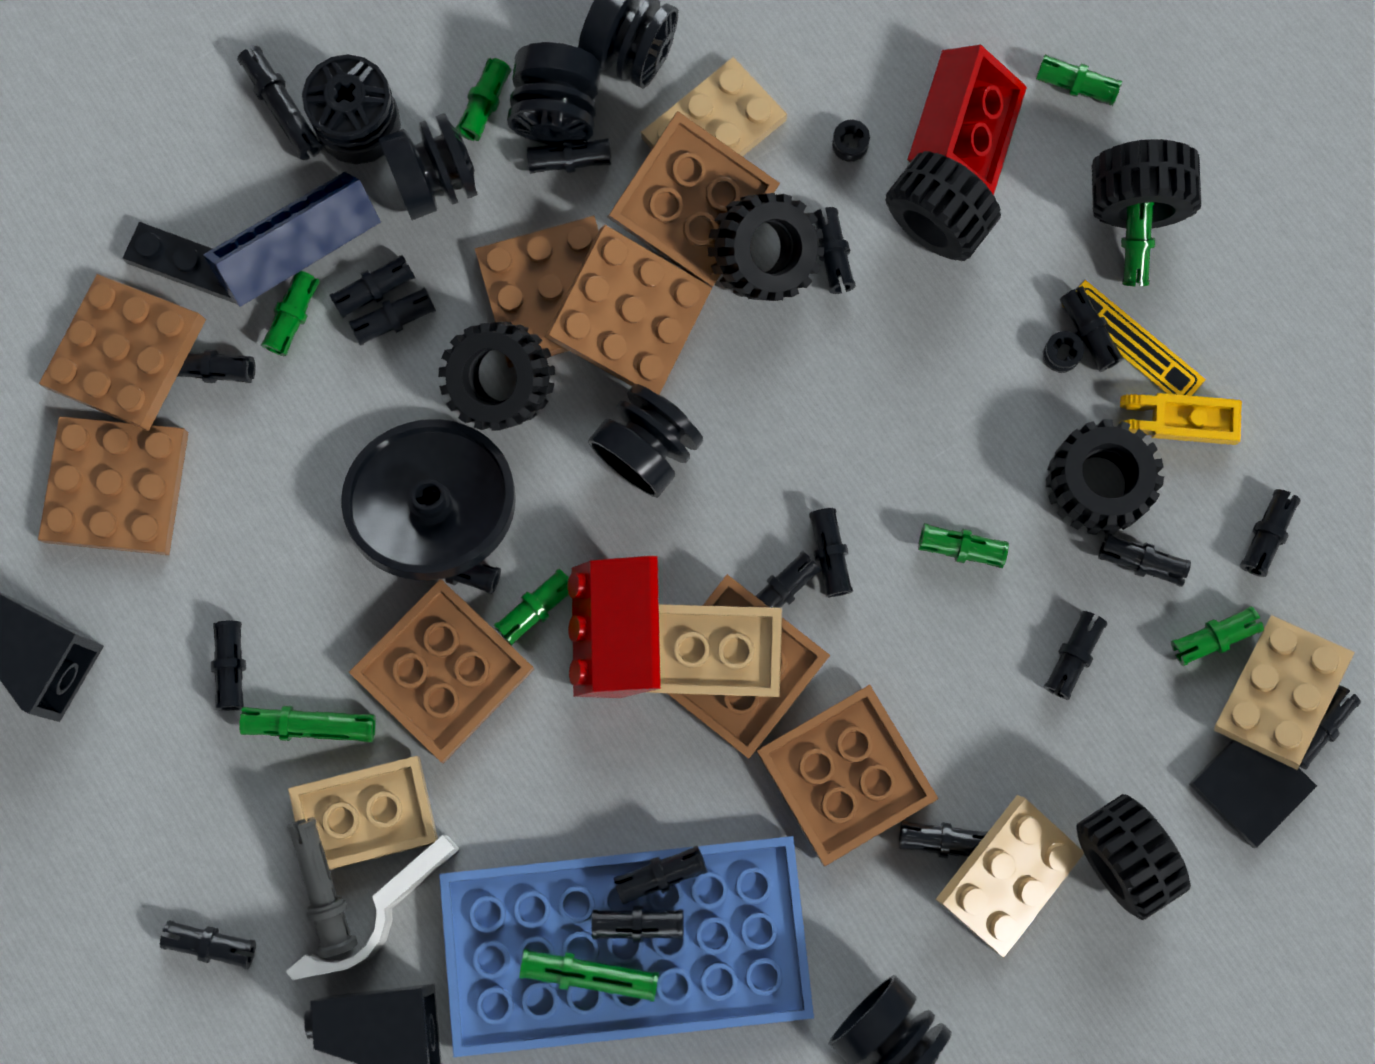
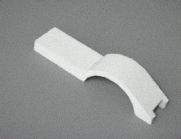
(384, 901)

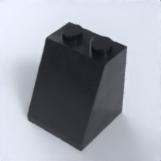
(42, 659)
(377, 1026)

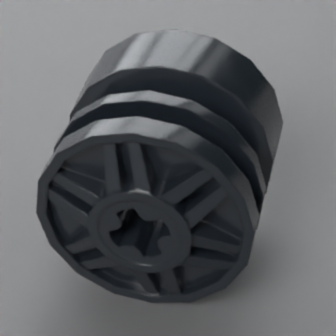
(632, 35)
(554, 93)
(351, 128)
(429, 166)
(640, 447)
(885, 1032)

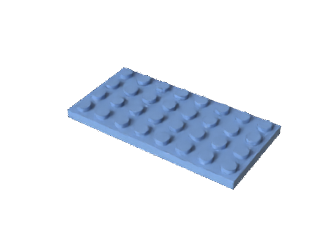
(732, 969)

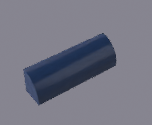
(292, 238)

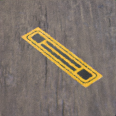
(1144, 349)

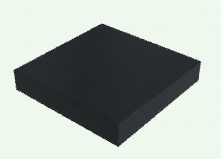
(1251, 790)

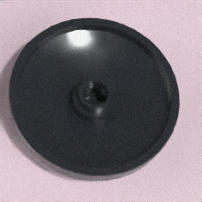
(428, 499)

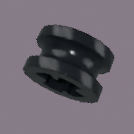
(850, 127)
(1075, 351)

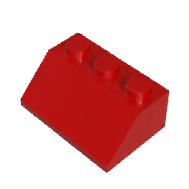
(970, 112)
(615, 627)

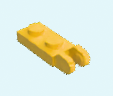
(1187, 417)

